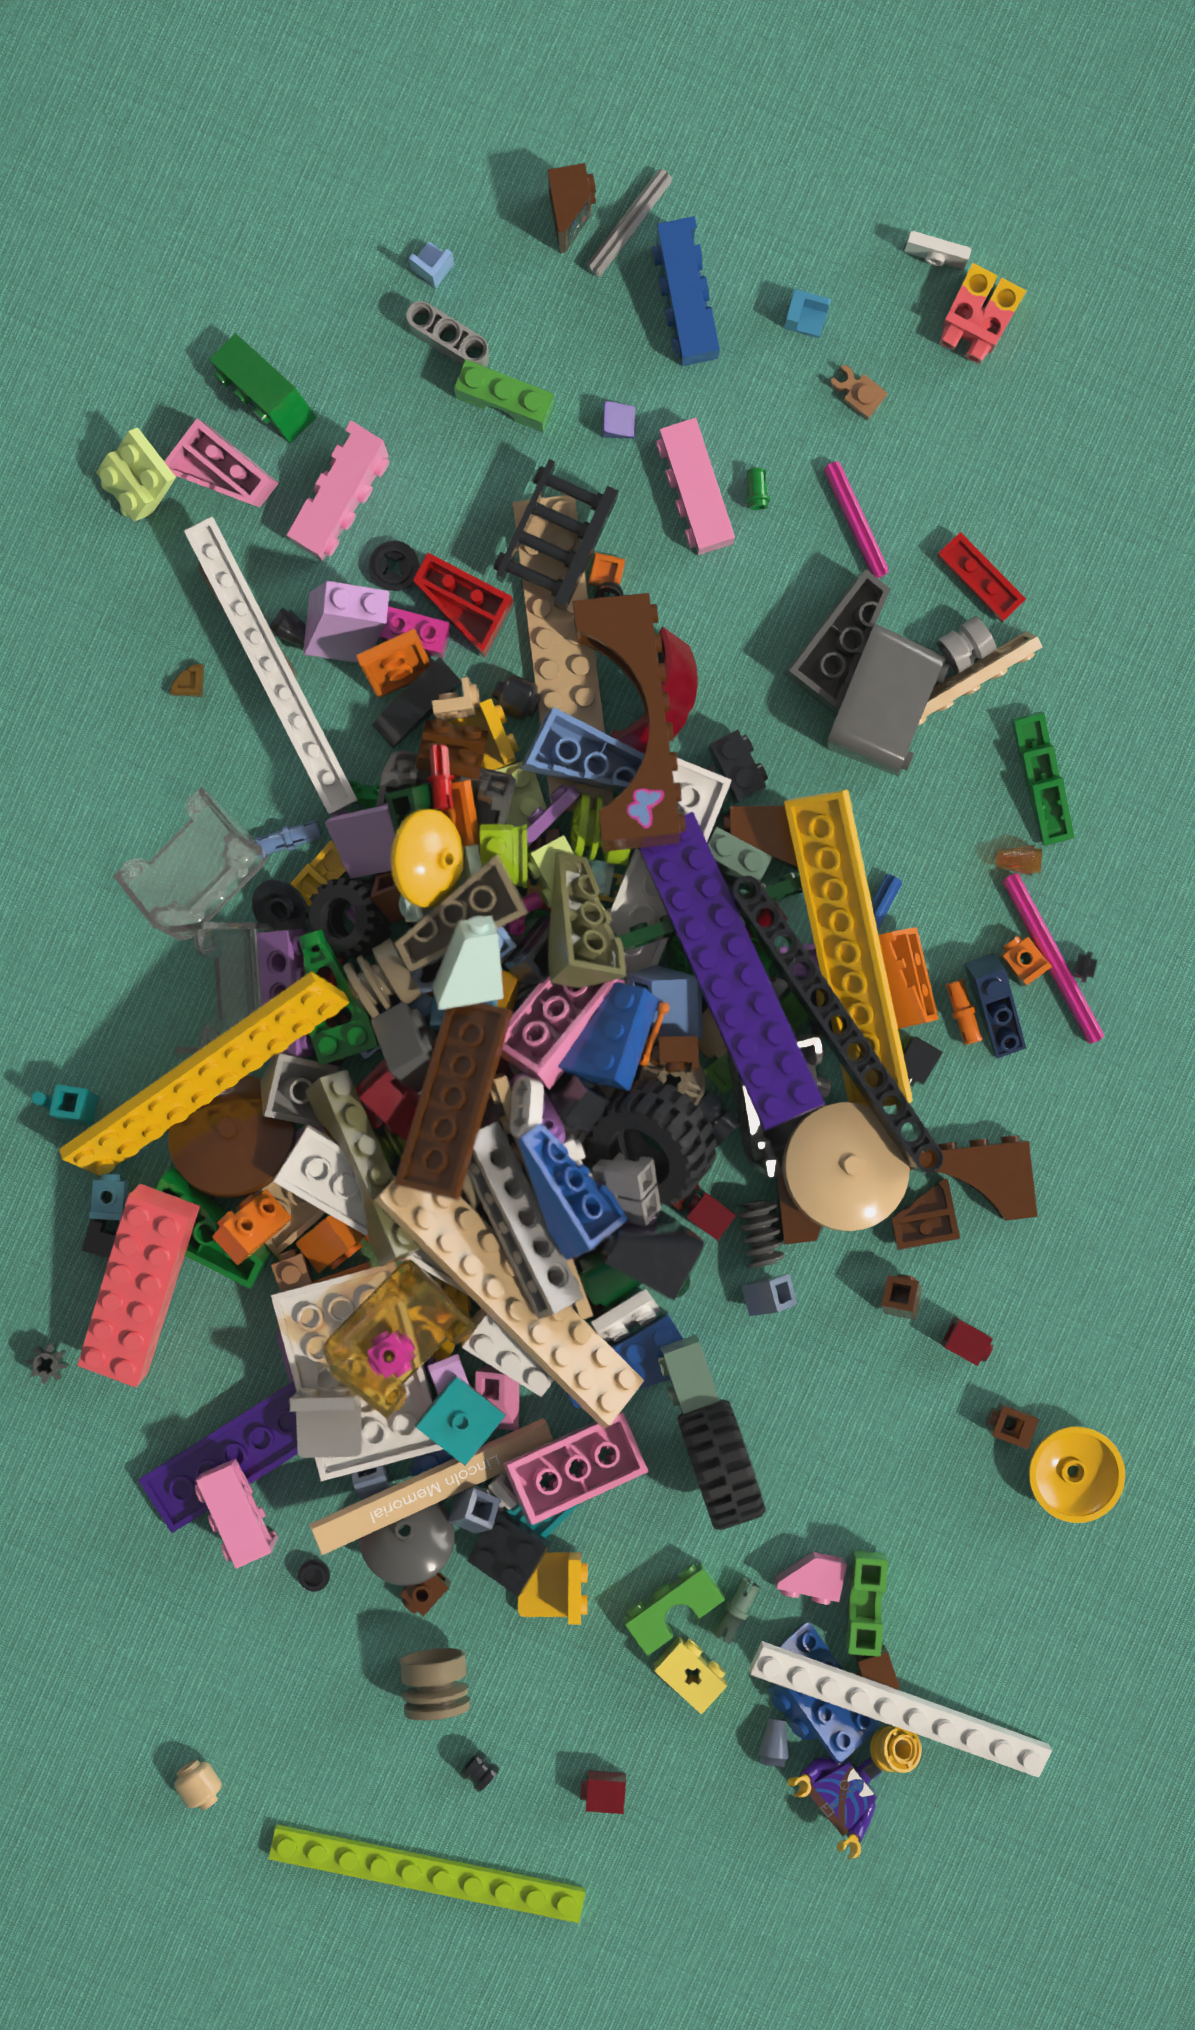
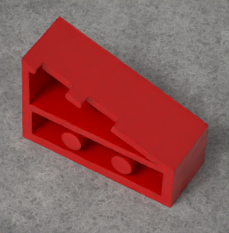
(465, 601)

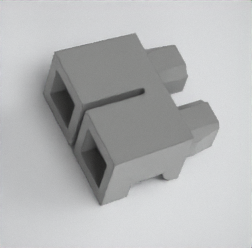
(632, 1186)

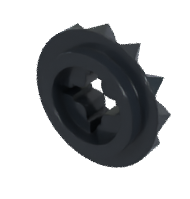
(396, 551)

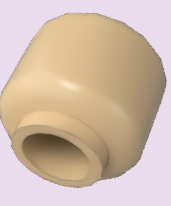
(197, 1784)

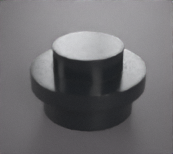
(1085, 966)
(314, 1575)

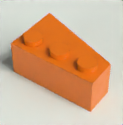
(907, 978)

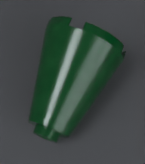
(603, 1282)

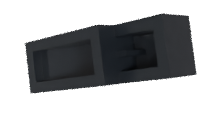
(415, 702)

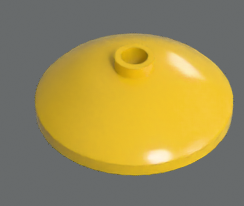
(427, 858)
(1094, 1486)

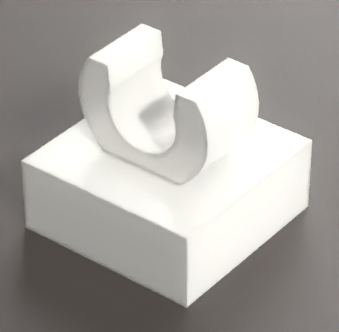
(503, 1490)

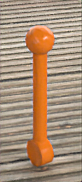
(663, 1008)

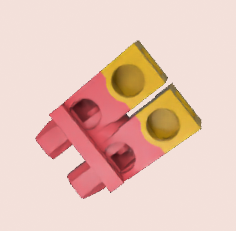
(973, 321)

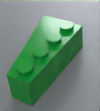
(202, 1245)

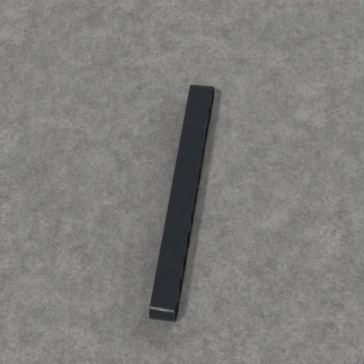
(849, 1033)

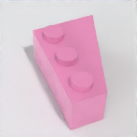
(215, 463)
(235, 1513)

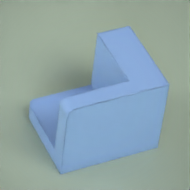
(432, 264)

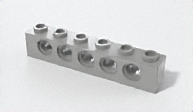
(514, 1236)

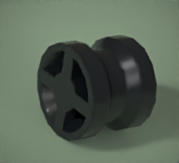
(479, 1771)

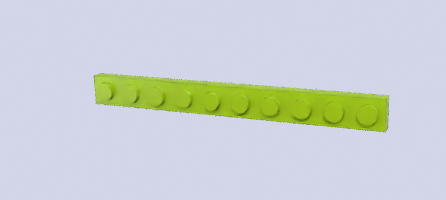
(427, 1873)

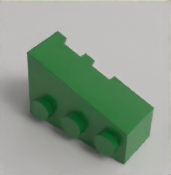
(262, 387)

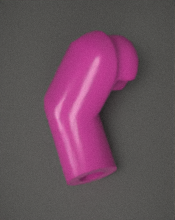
(531, 903)

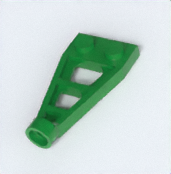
(346, 1039)

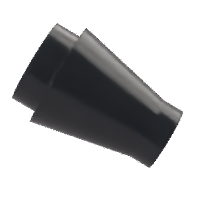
(289, 627)

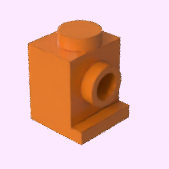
(1011, 958)

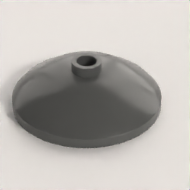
(415, 1556)

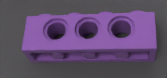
(280, 967)

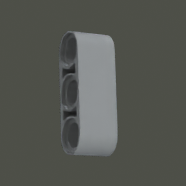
(440, 323)

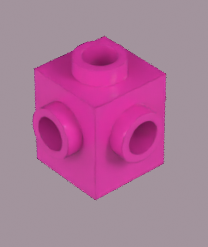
(400, 1345)

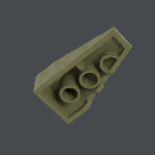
(580, 936)

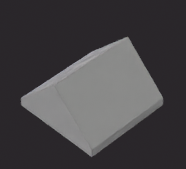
(285, 1087)

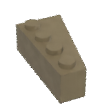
(483, 895)

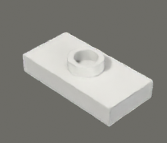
(937, 250)

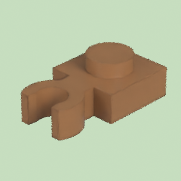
(862, 394)

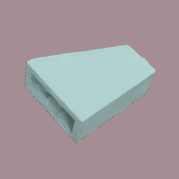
(470, 966)

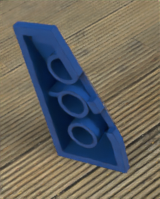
(572, 1203)

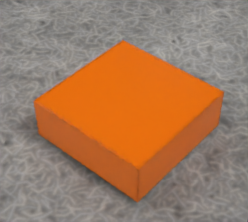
(606, 569)

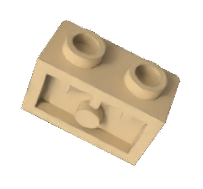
(454, 707)

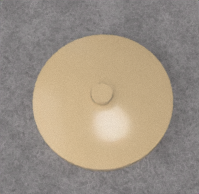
(844, 1168)

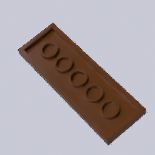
(453, 1099)

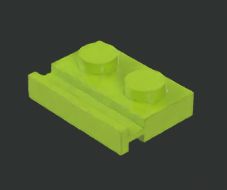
(512, 847)

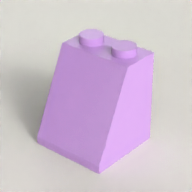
(344, 620)

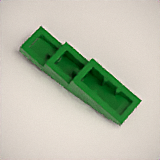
(1042, 778)

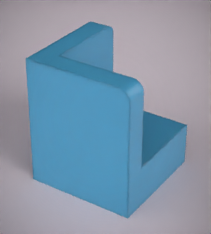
(807, 313)

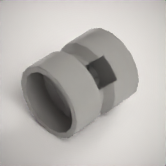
(966, 645)

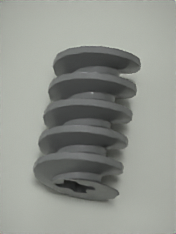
(761, 1233)

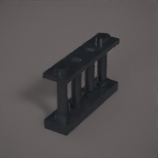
(574, 560)

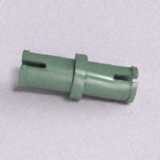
(737, 1610)

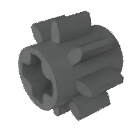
(54, 1368)

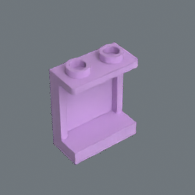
(363, 839)

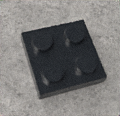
(509, 1552)

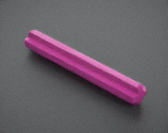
(856, 519)

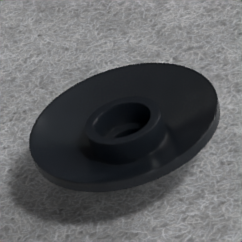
(270, 903)

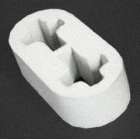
(526, 1105)

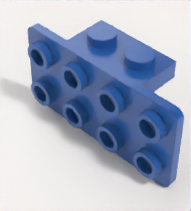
(813, 1718)

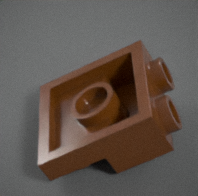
(464, 744)

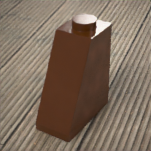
(764, 829)

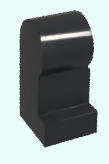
(99, 1240)

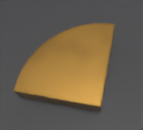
(189, 682)

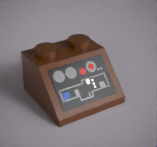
(571, 199)

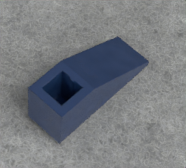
(995, 1004)

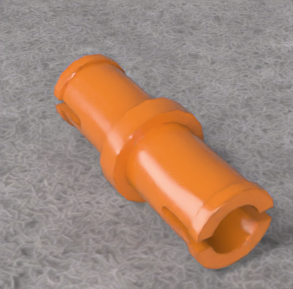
(963, 1012)

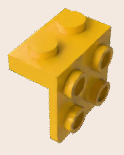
(499, 746)
(556, 1588)

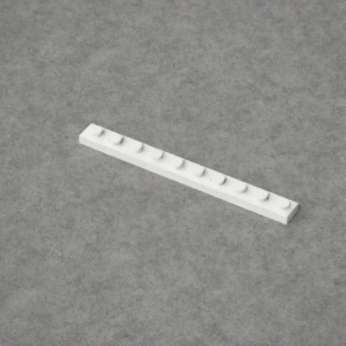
(271, 665)
(899, 1709)

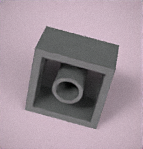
(406, 1043)

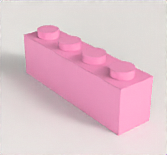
(696, 486)

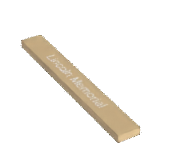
(425, 1489)

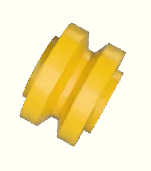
(883, 1749)

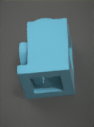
(119, 1190)

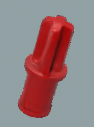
(441, 778)

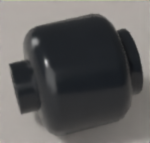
(517, 697)

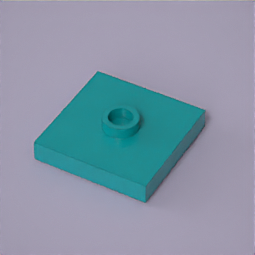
(460, 1420)

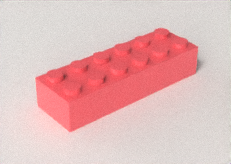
(138, 1285)

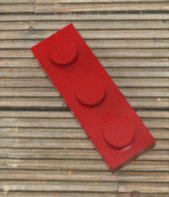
(981, 577)

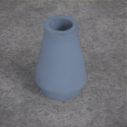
(774, 1744)

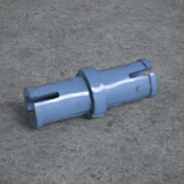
(290, 837)

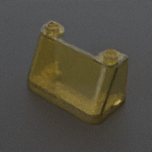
(402, 1302)

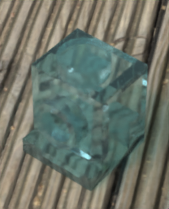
(603, 874)

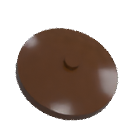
(230, 1145)

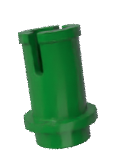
(757, 489)

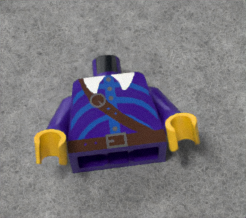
(842, 1795)

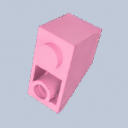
(501, 1392)
(814, 1576)

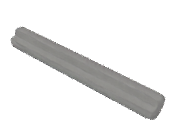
(629, 222)

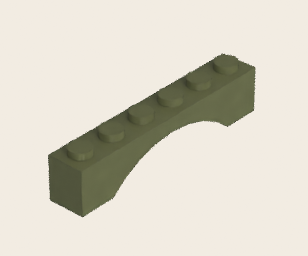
(343, 1115)

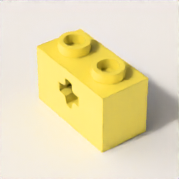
(698, 1690)

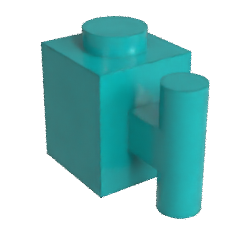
(69, 1104)

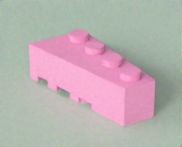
(339, 492)

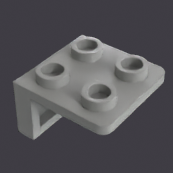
(327, 1422)

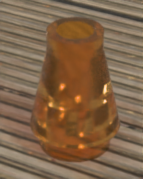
(1020, 859)

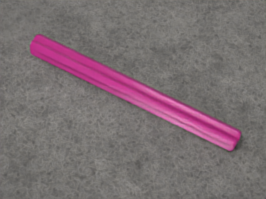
(1050, 951)

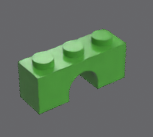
(521, 400)
(693, 1589)
(866, 1589)

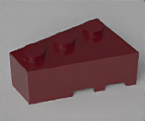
(390, 1101)

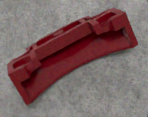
(681, 687)

